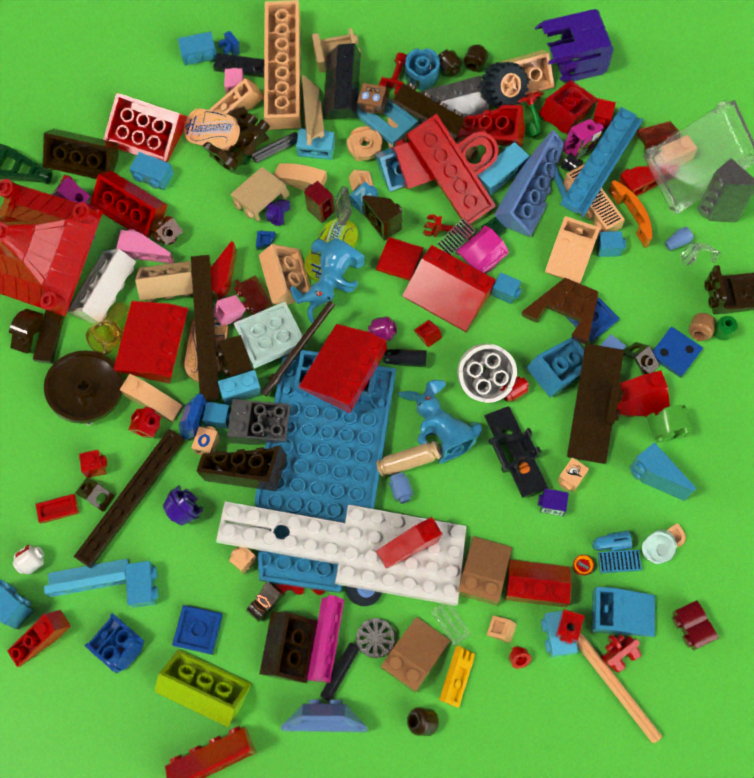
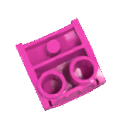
(483, 250)

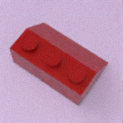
(538, 583)

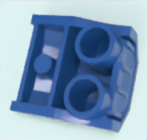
(191, 415)
(116, 644)

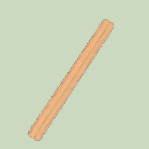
(618, 689)

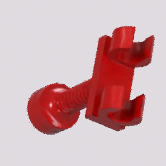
(400, 61)
(437, 226)

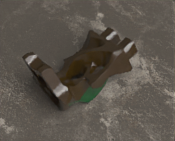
(249, 138)

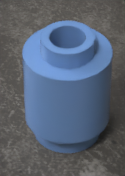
(401, 488)

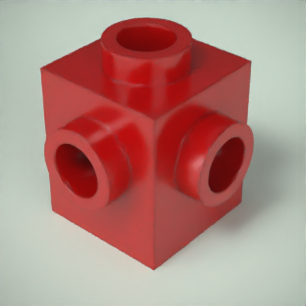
(145, 422)

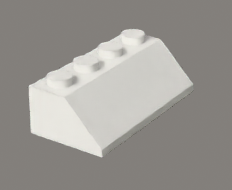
(102, 286)

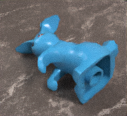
(334, 261)
(453, 433)

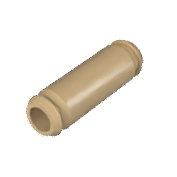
(409, 458)

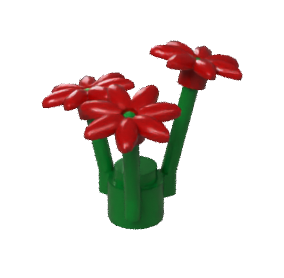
(534, 127)

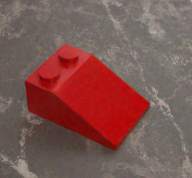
(567, 106)

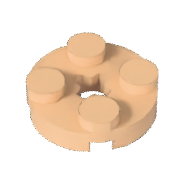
(369, 136)

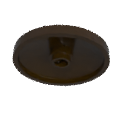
(83, 387)

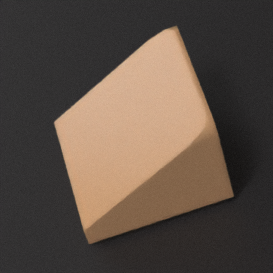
(358, 177)
(501, 629)

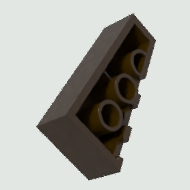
(244, 468)

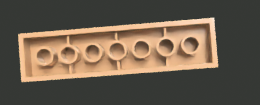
(282, 65)

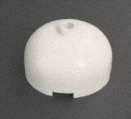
(486, 385)

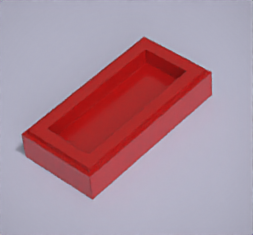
(57, 508)

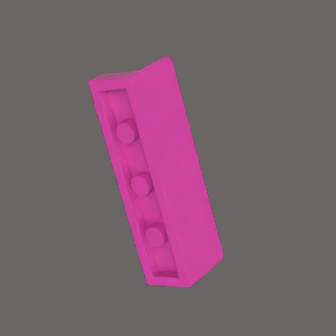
(326, 639)

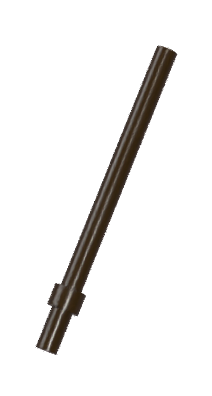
(275, 379)

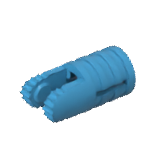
(613, 541)

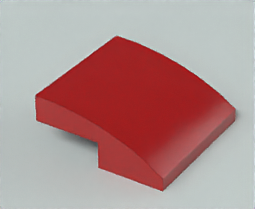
(399, 258)

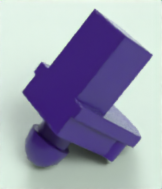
(276, 211)

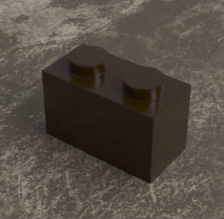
(233, 356)

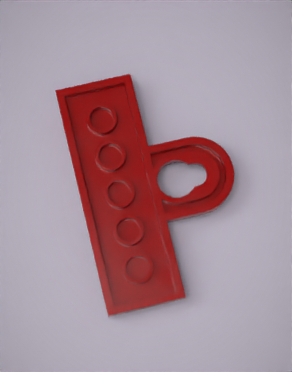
(451, 169)

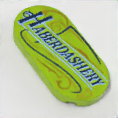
(331, 230)

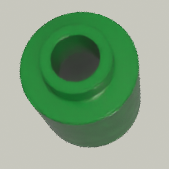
(725, 328)

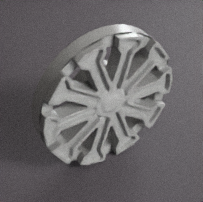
(375, 638)

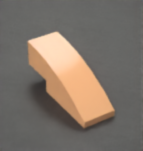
(299, 175)

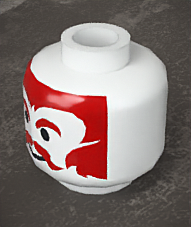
(28, 559)

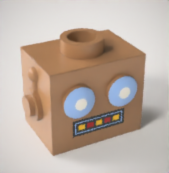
(373, 98)

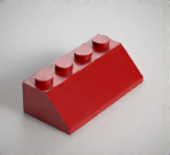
(127, 203)
(213, 757)

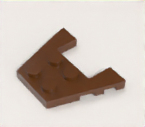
(569, 300)

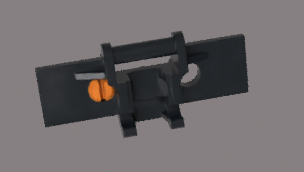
(520, 446)

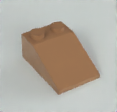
(485, 571)
(415, 654)

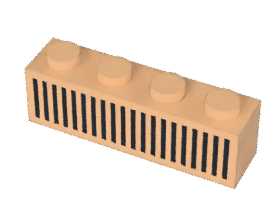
(602, 210)

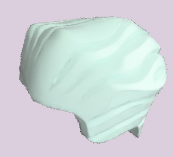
(659, 546)

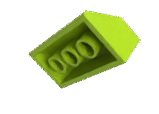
(202, 687)

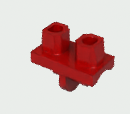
(618, 649)

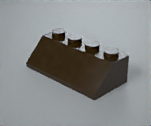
(425, 108)
(78, 153)

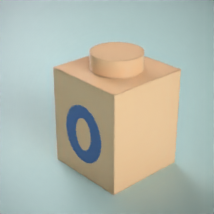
(205, 440)

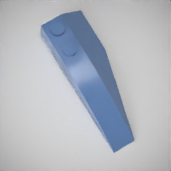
(527, 193)

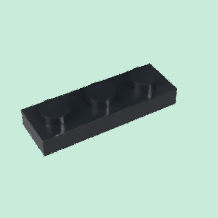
(249, 65)

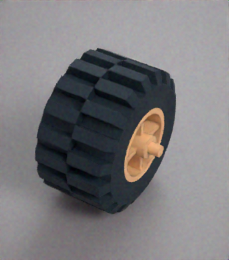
(504, 84)

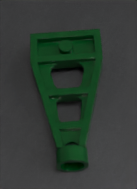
(36, 172)

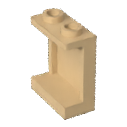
(324, 46)
(258, 193)

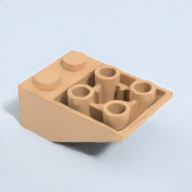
(572, 249)

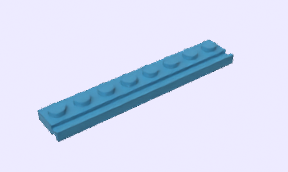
(601, 162)

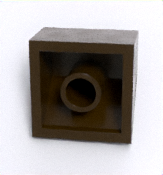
(383, 215)

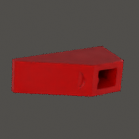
(39, 636)

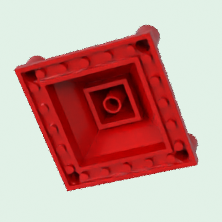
(43, 245)

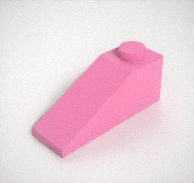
(142, 248)

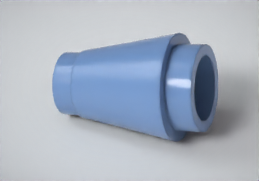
(679, 238)

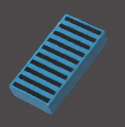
(619, 561)

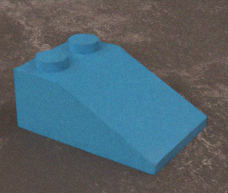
(558, 366)
(659, 472)

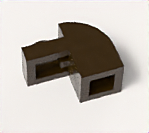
(23, 328)

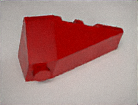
(503, 124)
(644, 395)

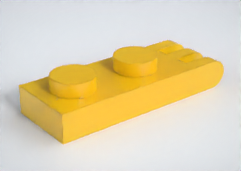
(457, 676)

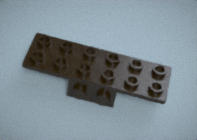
(596, 403)

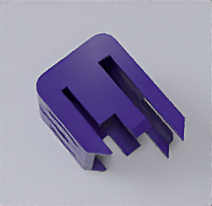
(581, 38)

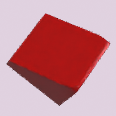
(428, 333)

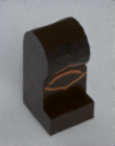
(265, 601)

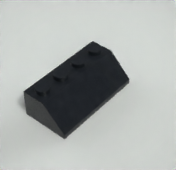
(342, 82)

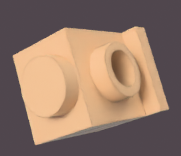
(242, 559)

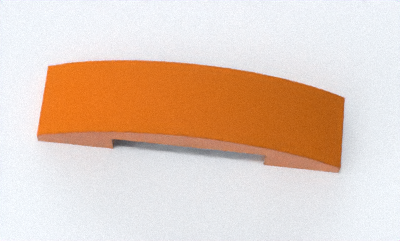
(622, 194)

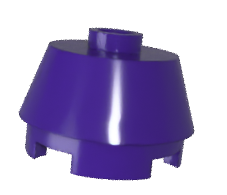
(182, 506)

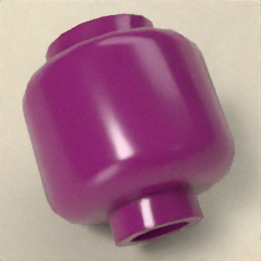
(383, 327)

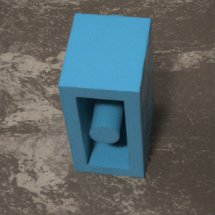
(197, 48)
(151, 171)
(141, 584)

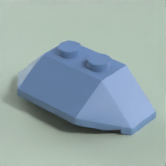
(324, 718)

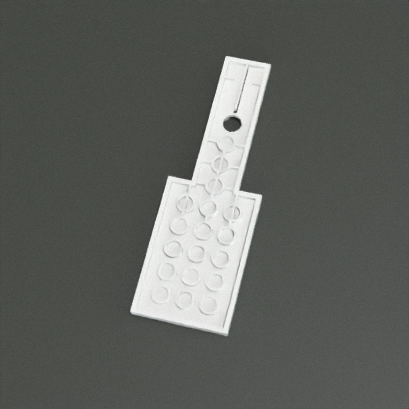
(428, 575)

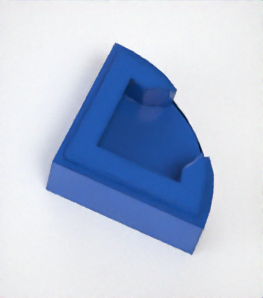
(264, 239)

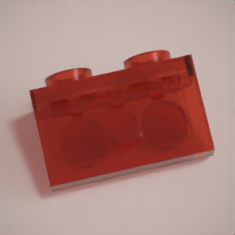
(656, 134)
(253, 295)

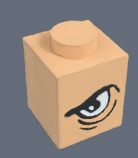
(572, 475)

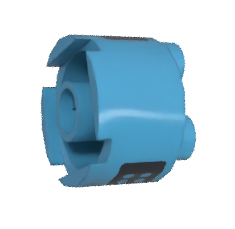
(422, 68)

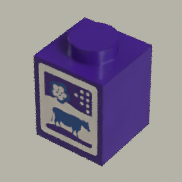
(553, 502)

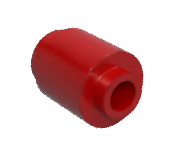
(519, 389)

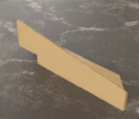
(312, 110)

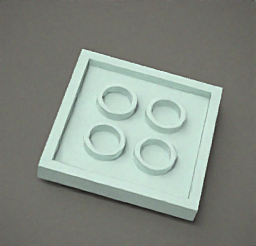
(269, 334)

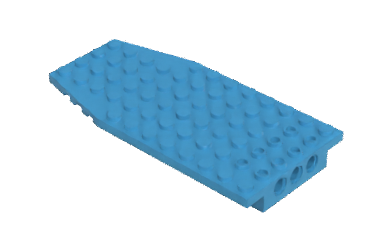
(325, 467)

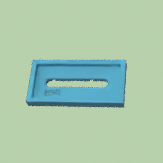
(403, 119)

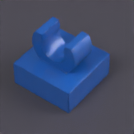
(230, 43)

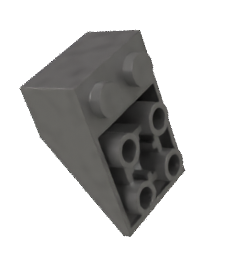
(251, 422)

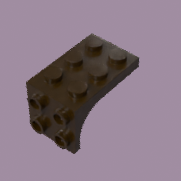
(730, 292)

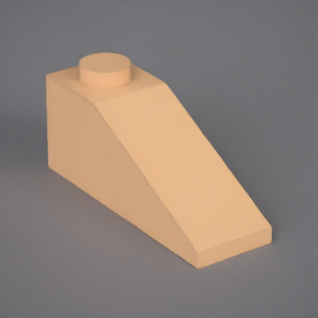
(244, 94)
(149, 396)

